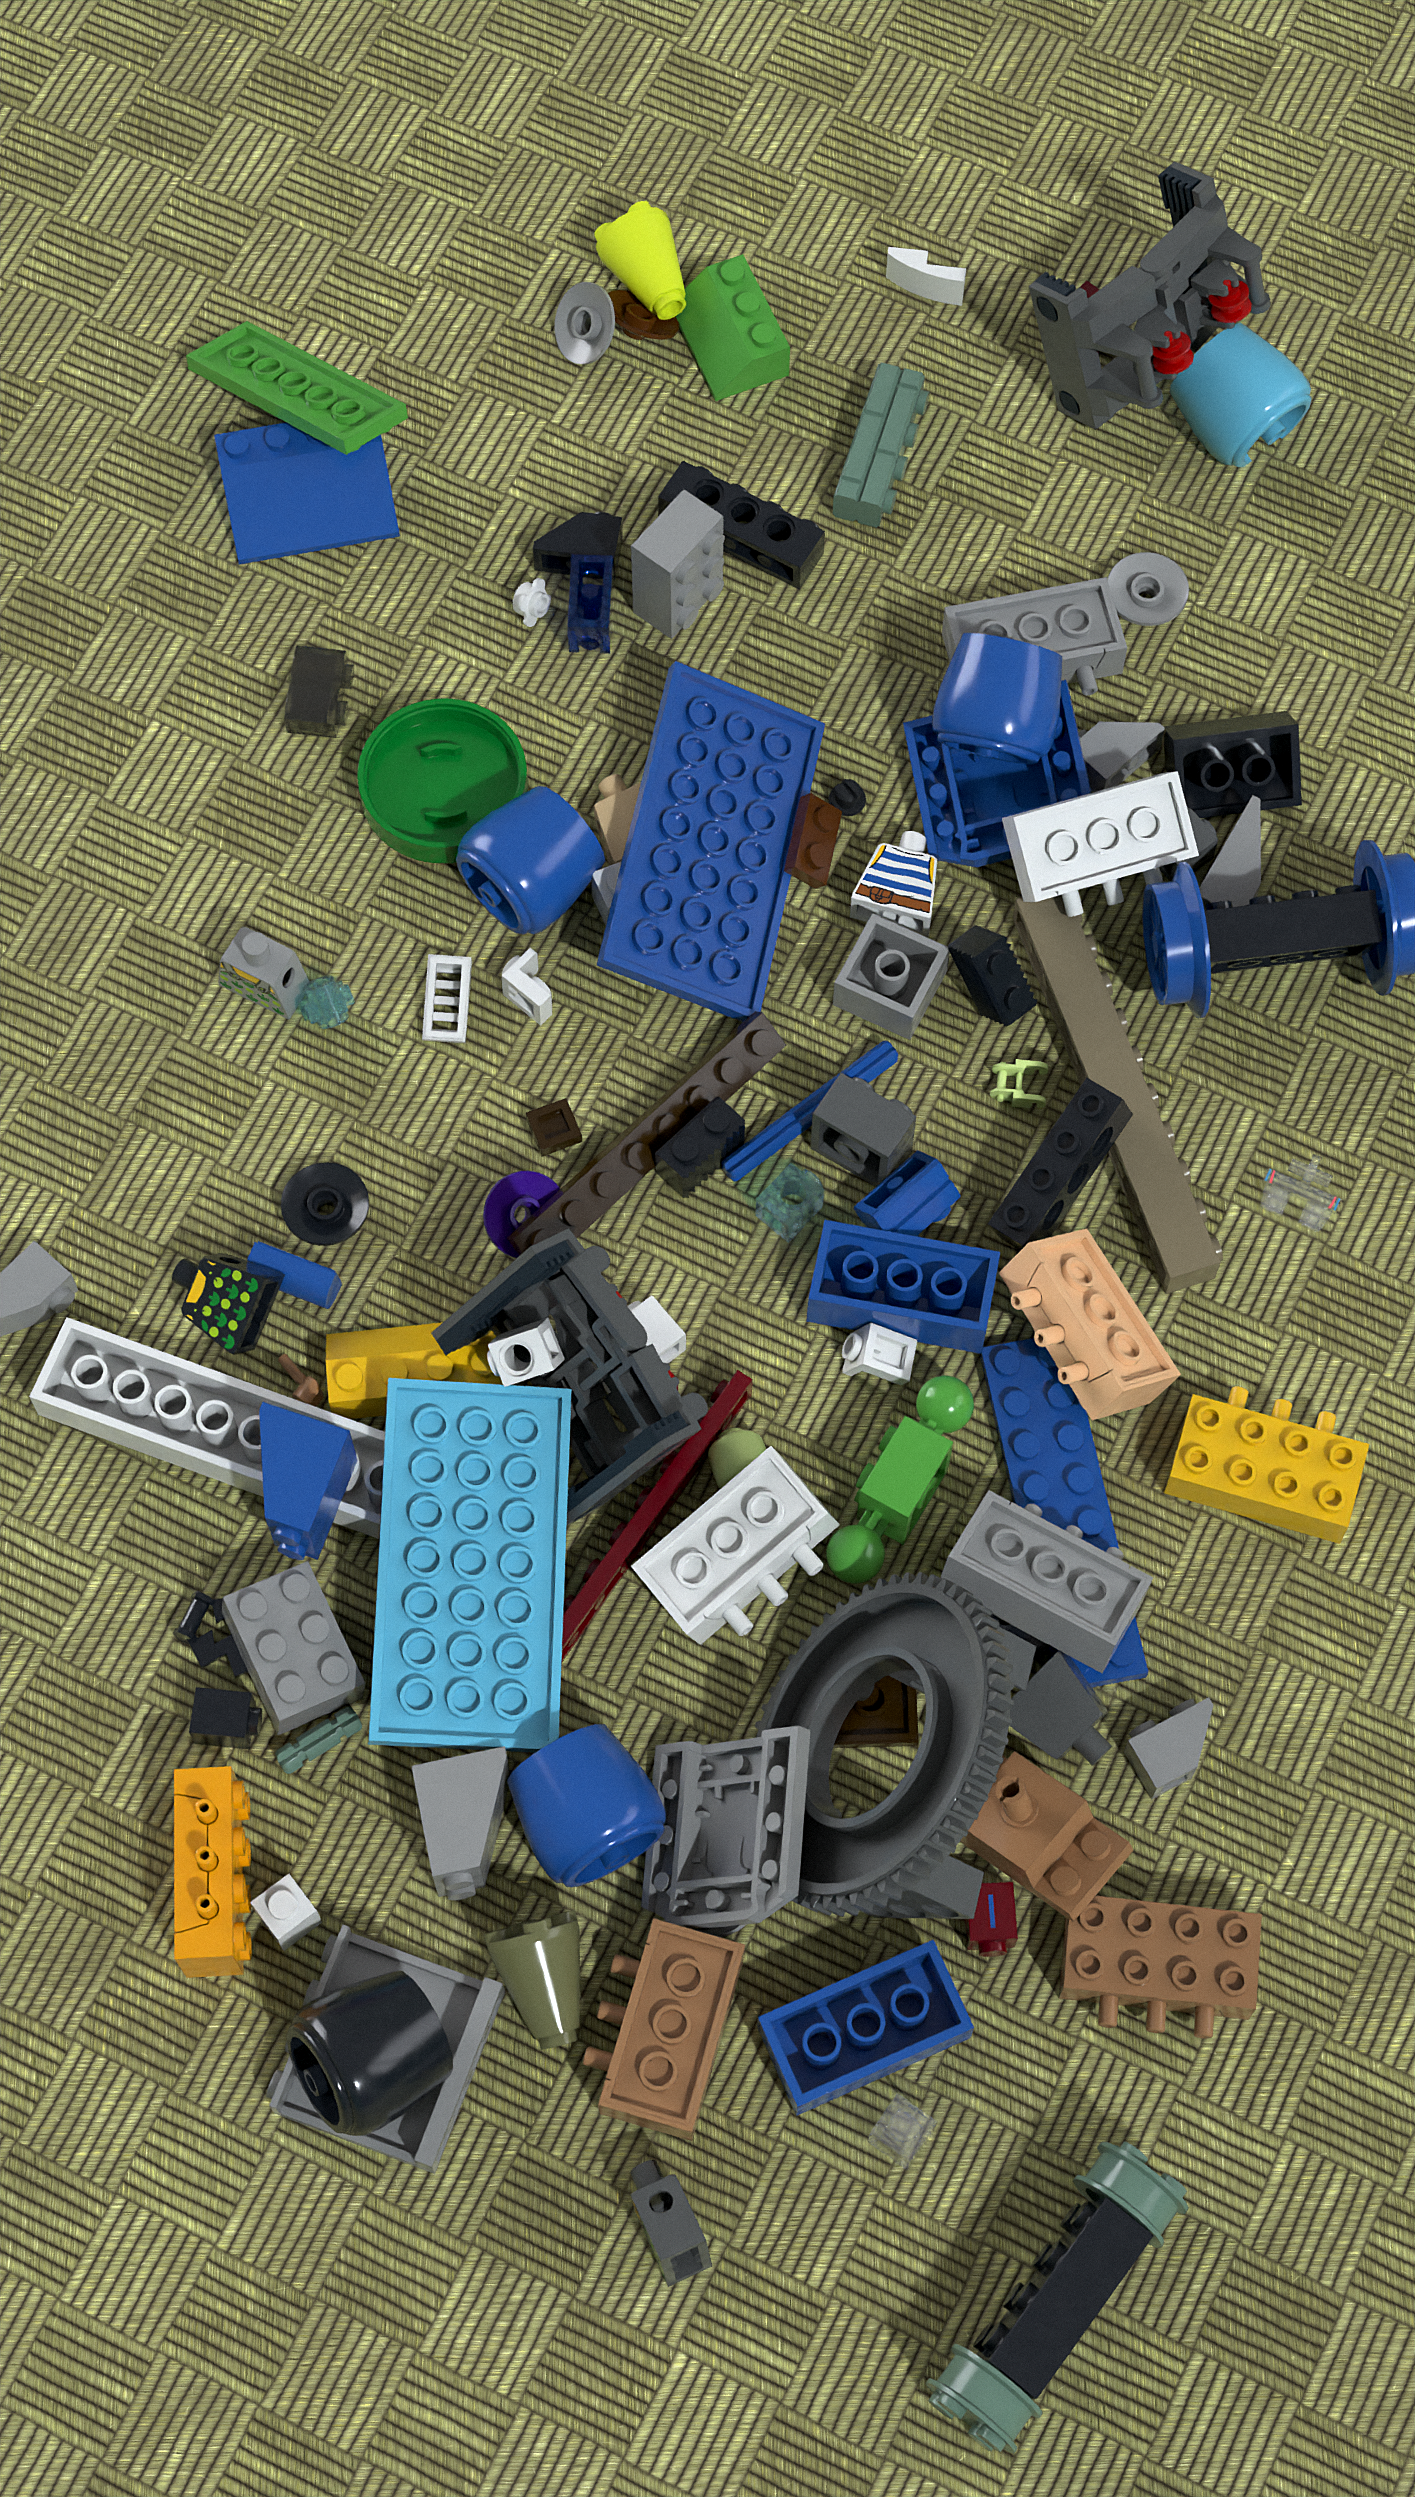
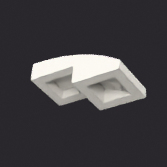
(911, 272)

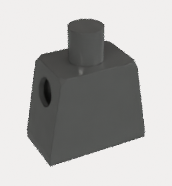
(1060, 1711)

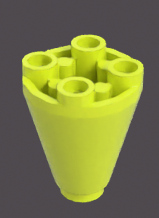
(644, 258)

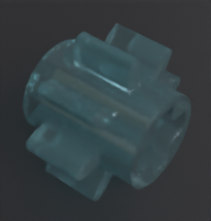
(326, 1002)

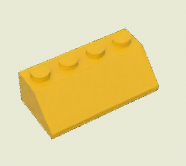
(364, 1360)

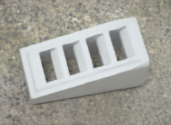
(449, 965)

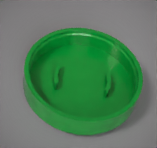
(437, 774)

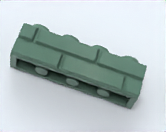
(879, 445)

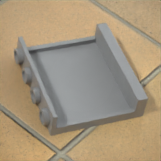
(466, 2014)

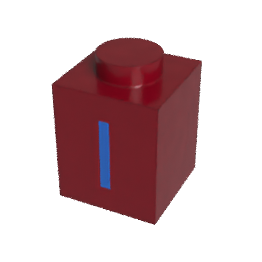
(994, 1920)

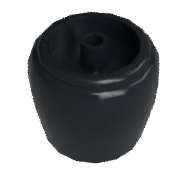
(368, 2052)

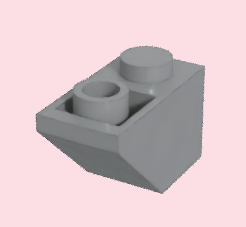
(1171, 1750)

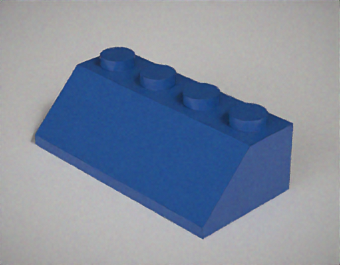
(903, 1284)

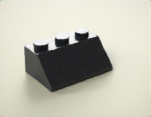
(1236, 758)

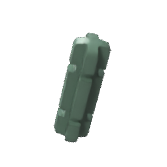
(318, 1740)

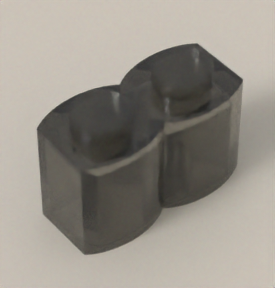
(317, 691)

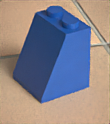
(303, 1478)

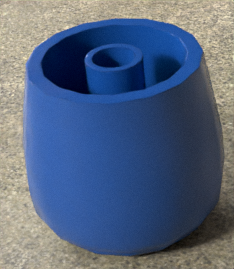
(999, 699)
(529, 860)
(586, 1806)

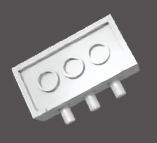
(1100, 840)
(737, 1548)

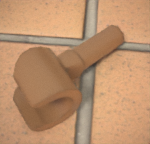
(308, 1389)

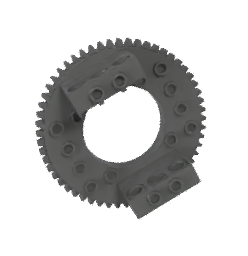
(966, 1665)

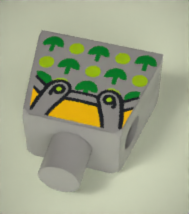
(256, 970)

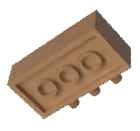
(1162, 1961)
(667, 2028)

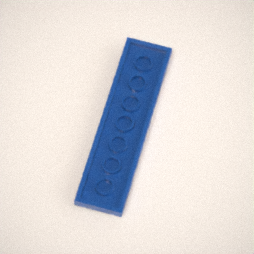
(1055, 1466)

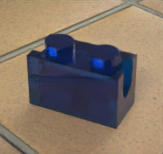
(590, 604)

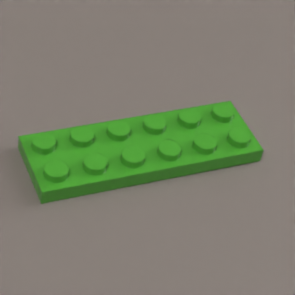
(297, 387)

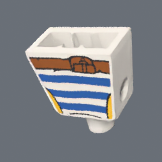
(898, 885)

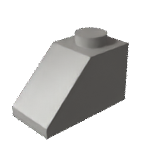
(1117, 750)

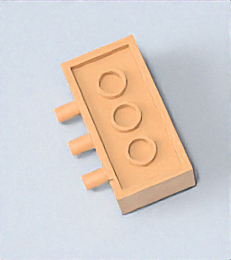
(1088, 1324)

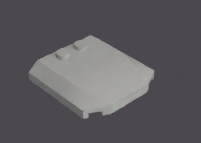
(728, 1829)

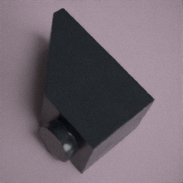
(581, 535)

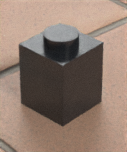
(224, 1718)

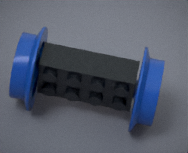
(1360, 919)

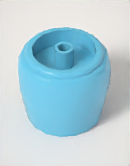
(1240, 393)

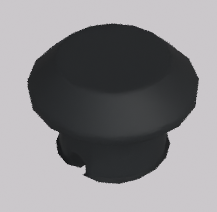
(848, 797)

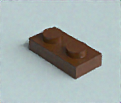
(813, 841)

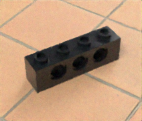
(752, 541)
(1061, 1166)

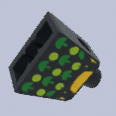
(228, 1298)

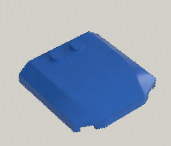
(969, 794)

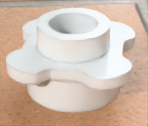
(531, 601)

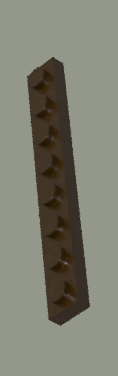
(634, 1150)

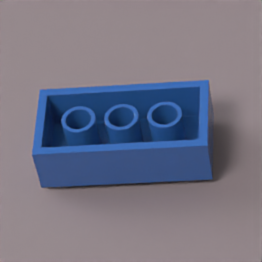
(865, 2027)

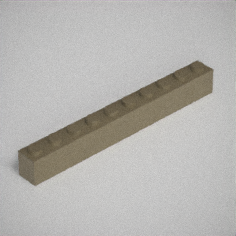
(1100, 1050)

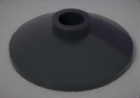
(321, 1186)

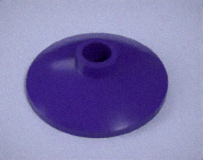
(514, 1190)

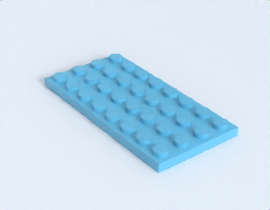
(471, 1566)

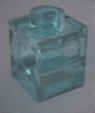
(786, 1218)

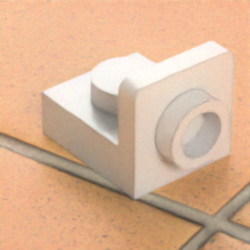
(525, 989)
(879, 1353)

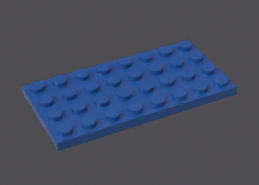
(710, 844)

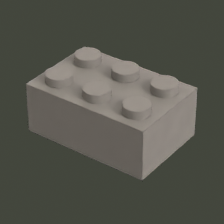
(678, 564)
(293, 1648)

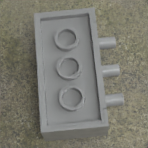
(1067, 619)
(1047, 1580)

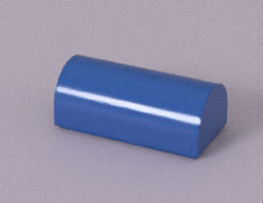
(302, 1277)

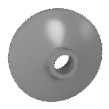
(584, 323)
(1149, 575)

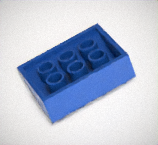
(302, 495)

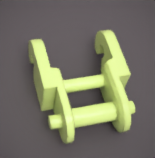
(1017, 1095)

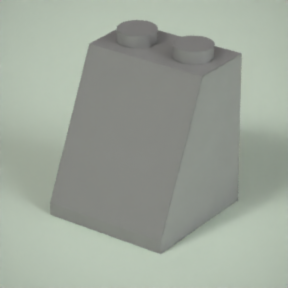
(461, 1817)

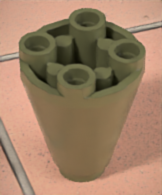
(542, 1974)

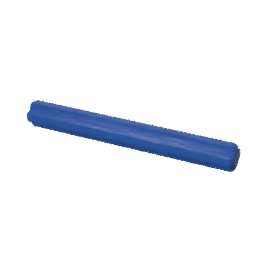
(800, 1116)

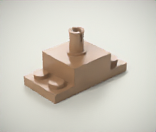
(1045, 1837)

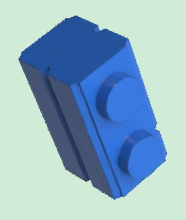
(909, 1197)

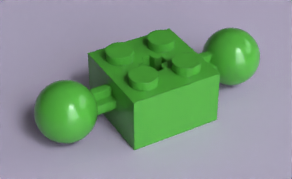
(902, 1481)

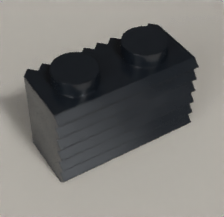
(992, 975)
(700, 1147)

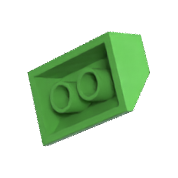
(732, 330)

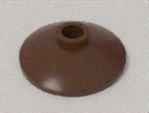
(637, 320)

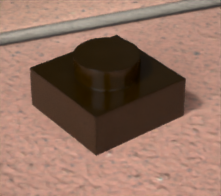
(554, 1127)

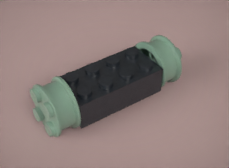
(1051, 2312)

